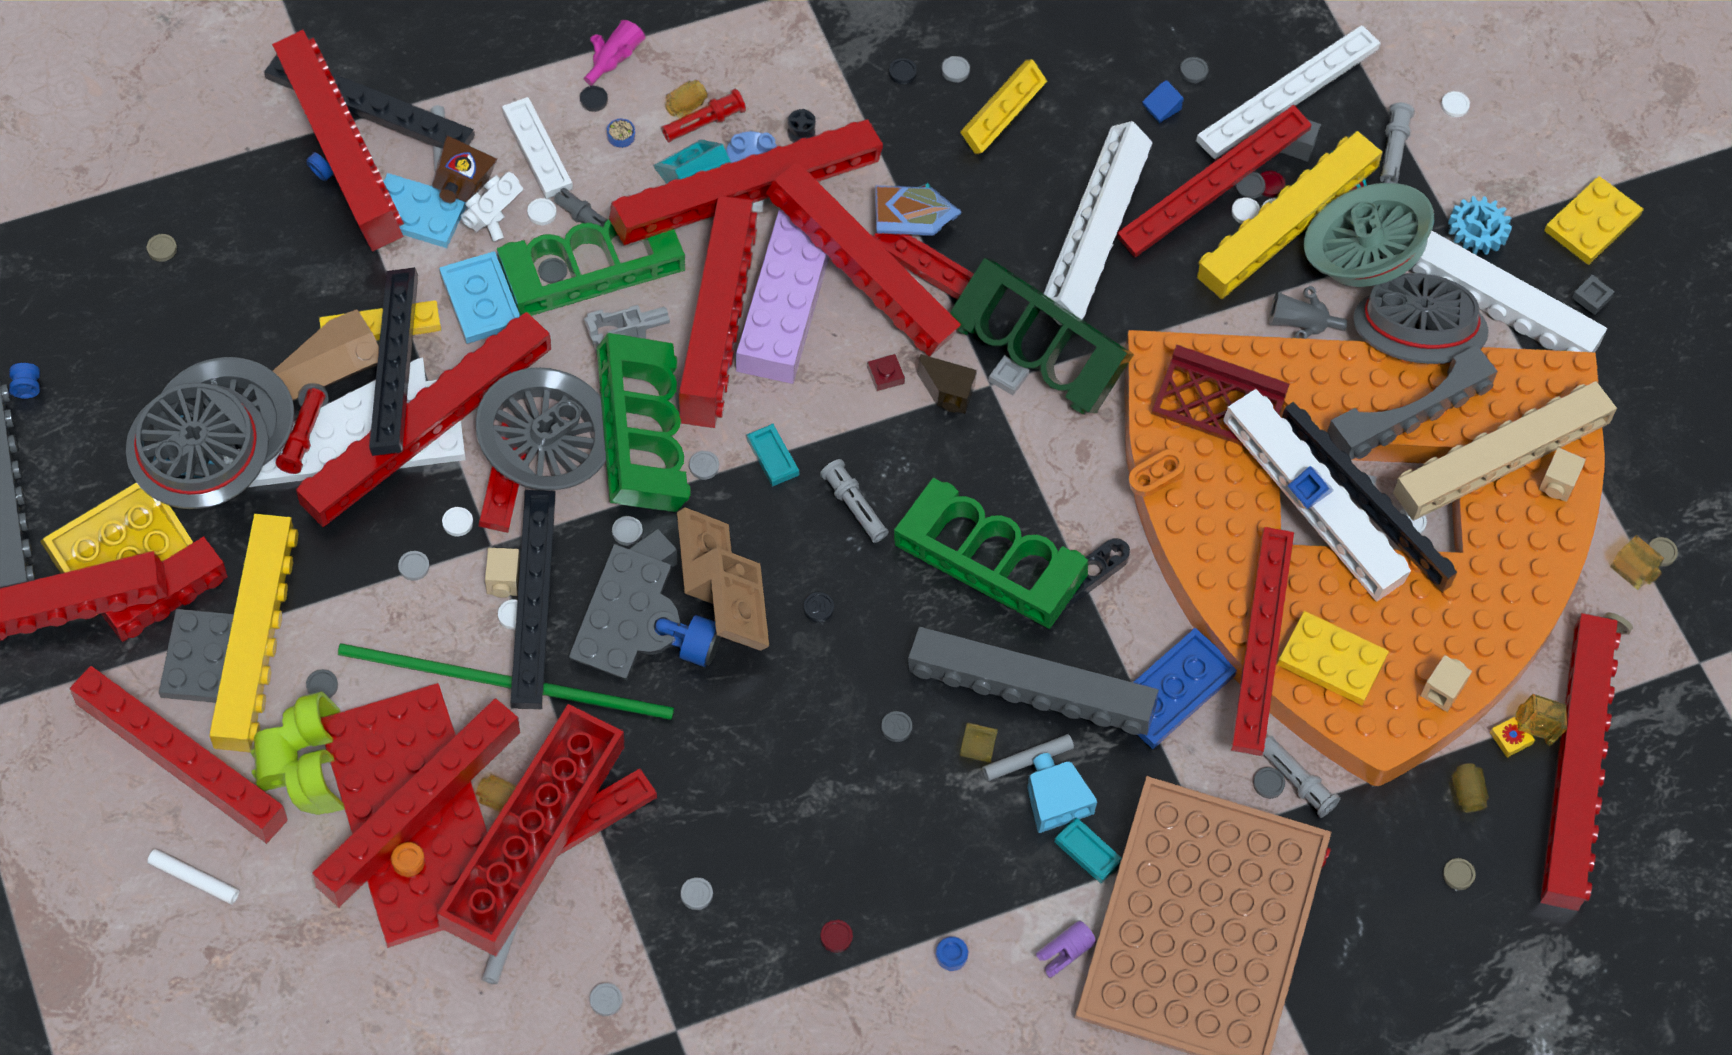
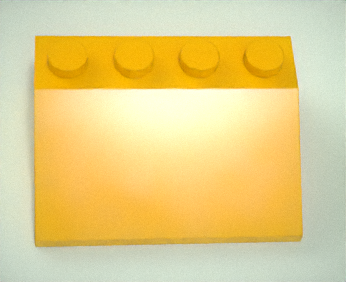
(116, 530)

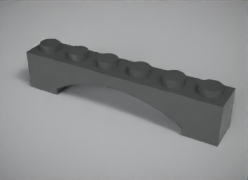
(1362, 431)

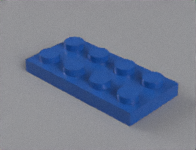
(1185, 681)

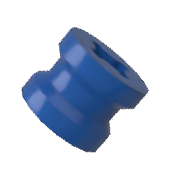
(24, 380)

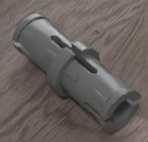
(578, 209)

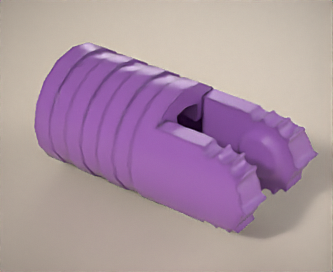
(1069, 945)

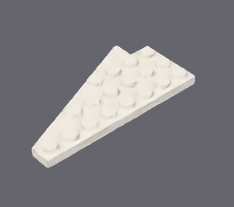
(351, 420)

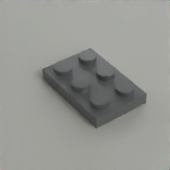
(195, 655)

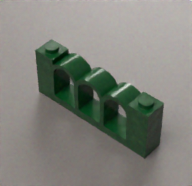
(1098, 374)

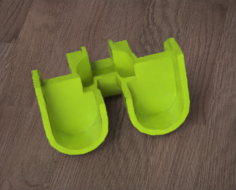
(278, 759)

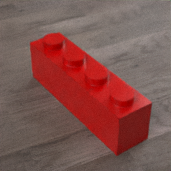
(186, 577)

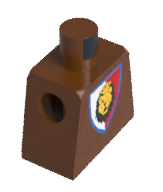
(461, 170)

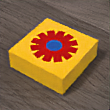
(1510, 738)

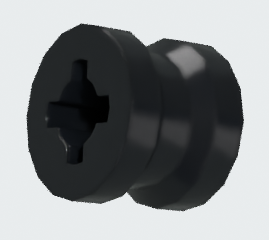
(799, 119)

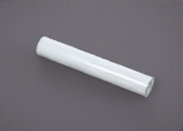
(193, 876)

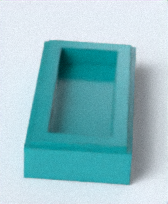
(772, 455)
(1088, 850)

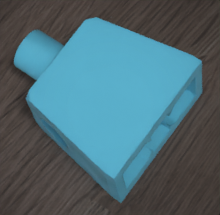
(1058, 794)

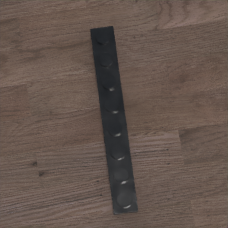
(387, 110)
(394, 362)
(1371, 500)
(533, 600)

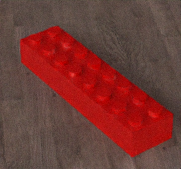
(340, 139)
(718, 312)
(531, 830)

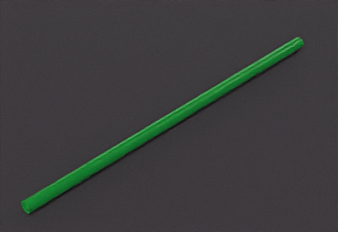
(503, 681)

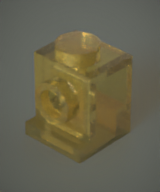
(1542, 718)

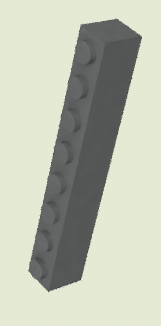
(13, 523)
(1033, 681)

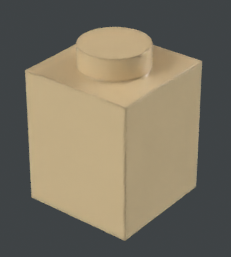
(1562, 474)
(502, 572)
(1446, 683)

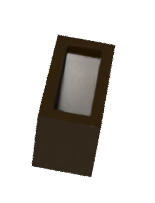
(947, 383)

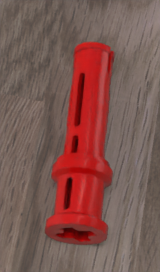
(715, 108)
(298, 442)

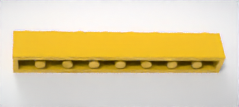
(1288, 215)
(252, 633)

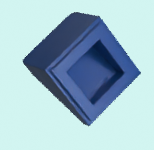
(1163, 101)
(1310, 487)

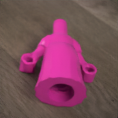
(615, 50)

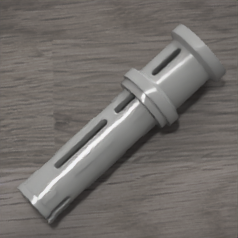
(1397, 132)
(849, 487)
(1308, 786)

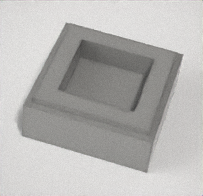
(1008, 375)

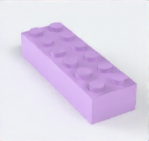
(782, 304)

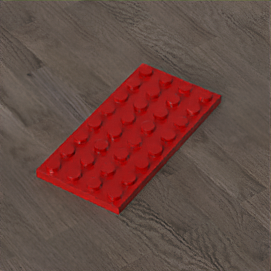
(374, 756)

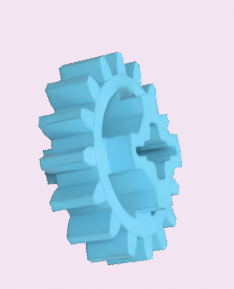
(1479, 225)

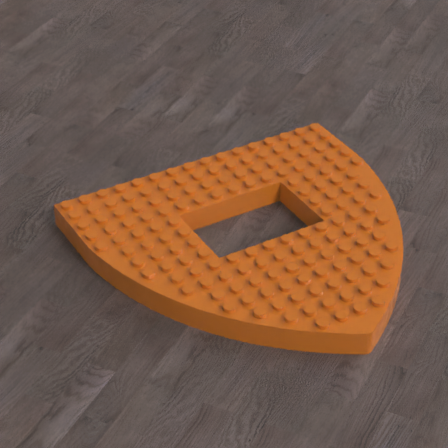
(1511, 541)

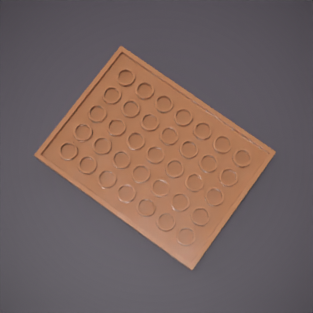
(1203, 924)

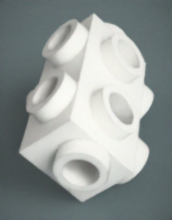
(487, 208)

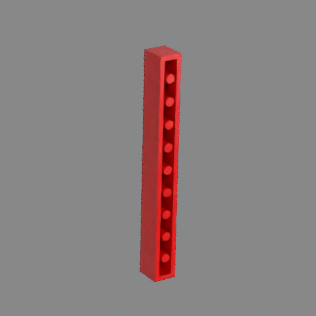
(697, 196)
(426, 418)
(1580, 763)

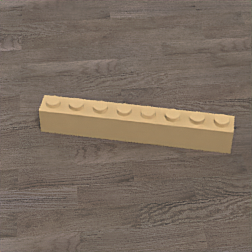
(1503, 450)

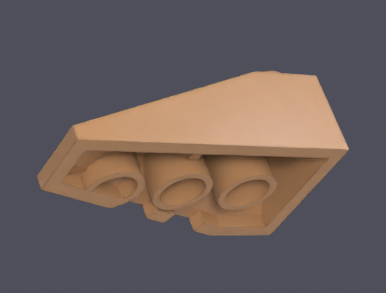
(331, 355)

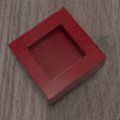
(886, 372)

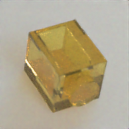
(1638, 563)

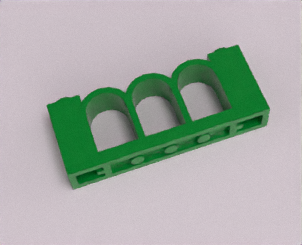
(518, 260)
(633, 483)
(942, 503)

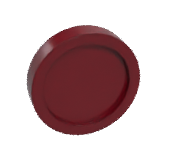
(1273, 183)
(836, 936)

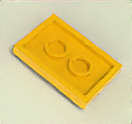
(1593, 220)
(1333, 658)

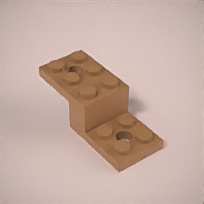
(723, 579)

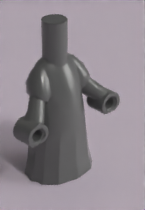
(1296, 313)

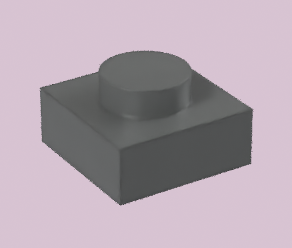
(1593, 294)

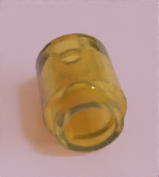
(685, 98)
(1470, 788)
(494, 792)

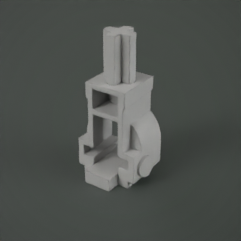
(631, 320)

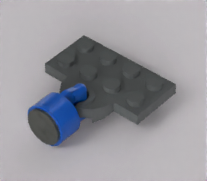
(635, 618)

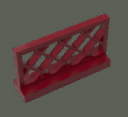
(1222, 374)

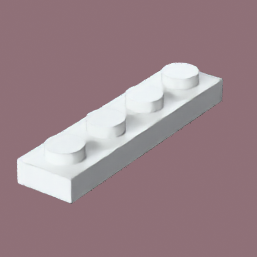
(537, 147)

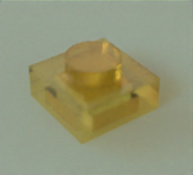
(978, 742)

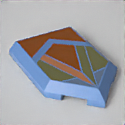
(911, 210)

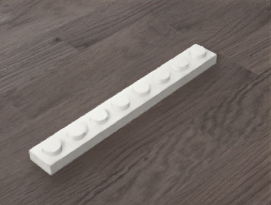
(1288, 92)

